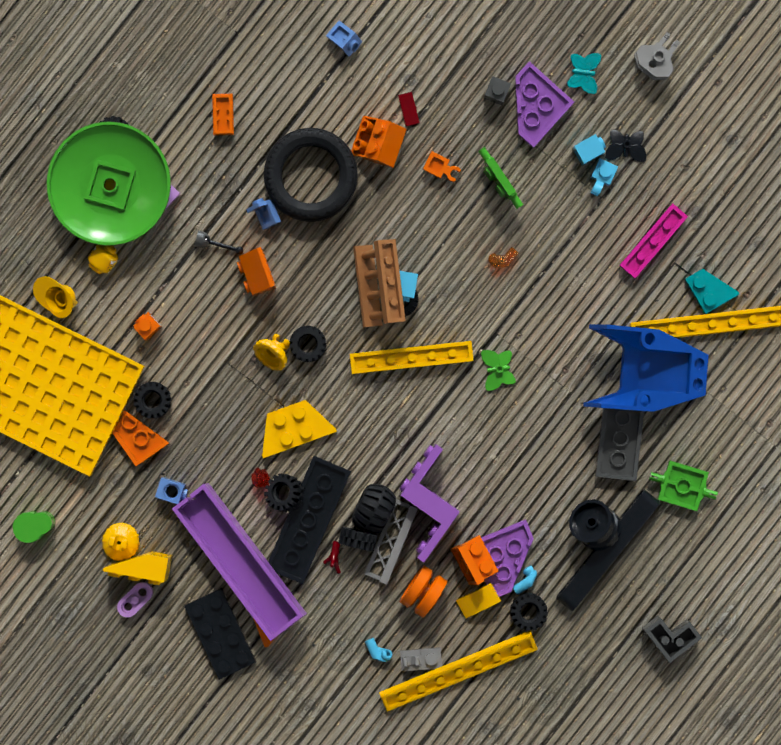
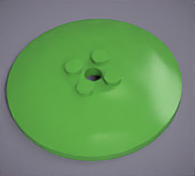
(79, 177)

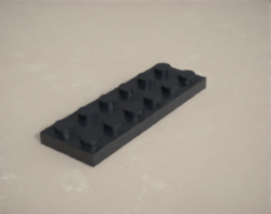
(308, 522)

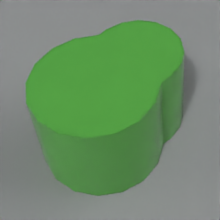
(33, 525)

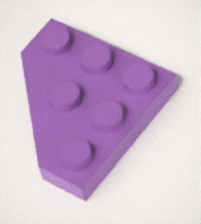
(538, 104)
(508, 550)

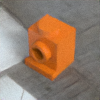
(147, 326)

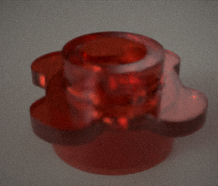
(260, 478)

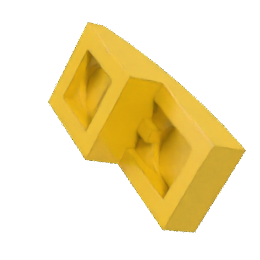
(478, 600)

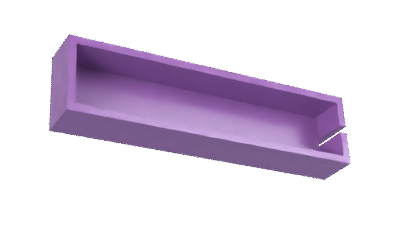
(239, 561)

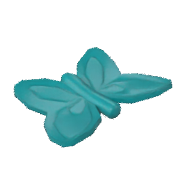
(582, 72)

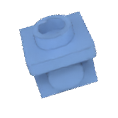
(344, 38)

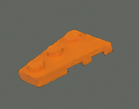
(137, 438)

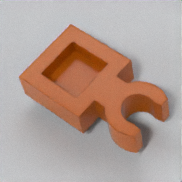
(438, 165)

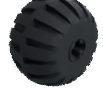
(374, 509)

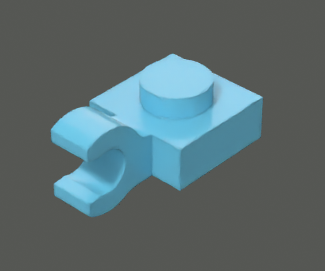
(603, 175)

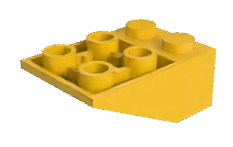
(149, 566)

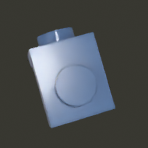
(265, 212)

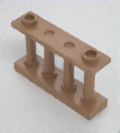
(389, 283)

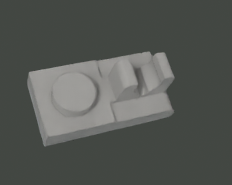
(420, 659)

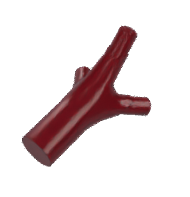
(333, 557)

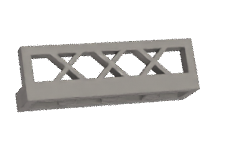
(396, 548)

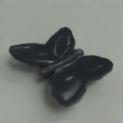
(627, 144)

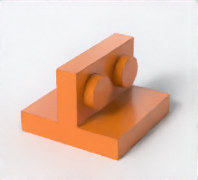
(474, 560)

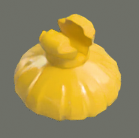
(272, 352)
(126, 535)

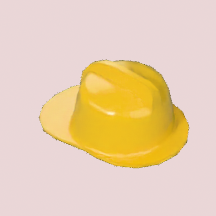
(54, 296)

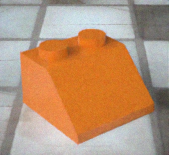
(256, 272)

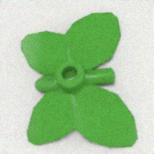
(499, 368)

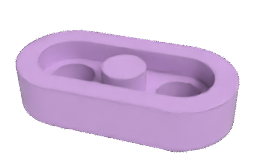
(135, 599)

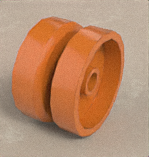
(426, 593)

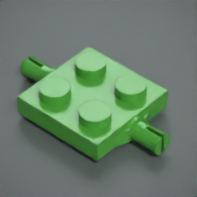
(503, 185)
(683, 485)

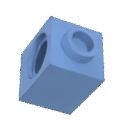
(163, 487)

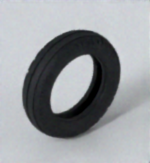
(304, 138)

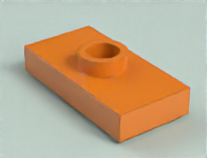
(223, 114)

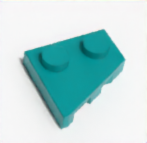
(709, 290)

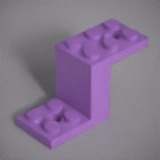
(428, 502)

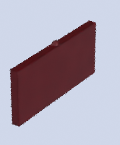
(408, 109)

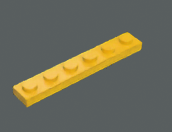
(411, 357)

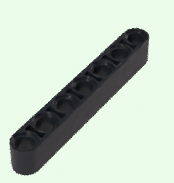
(599, 561)

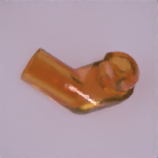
(502, 261)

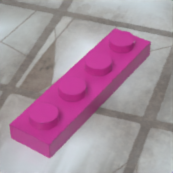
(653, 241)

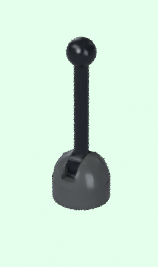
(203, 240)

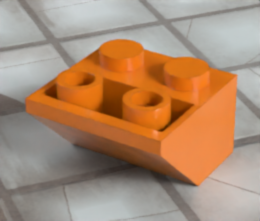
(378, 141)

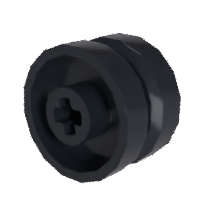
(595, 525)

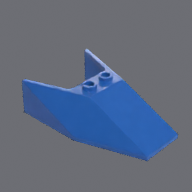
(654, 370)

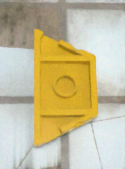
(293, 427)

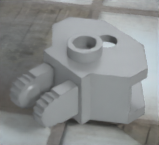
(656, 56)

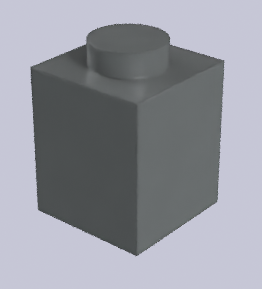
(497, 90)

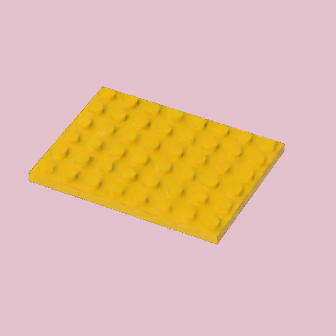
(60, 387)

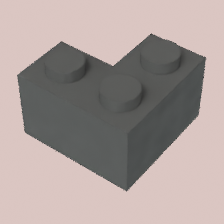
(671, 642)

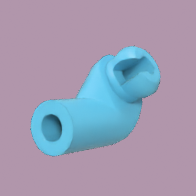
(527, 582)
(376, 652)

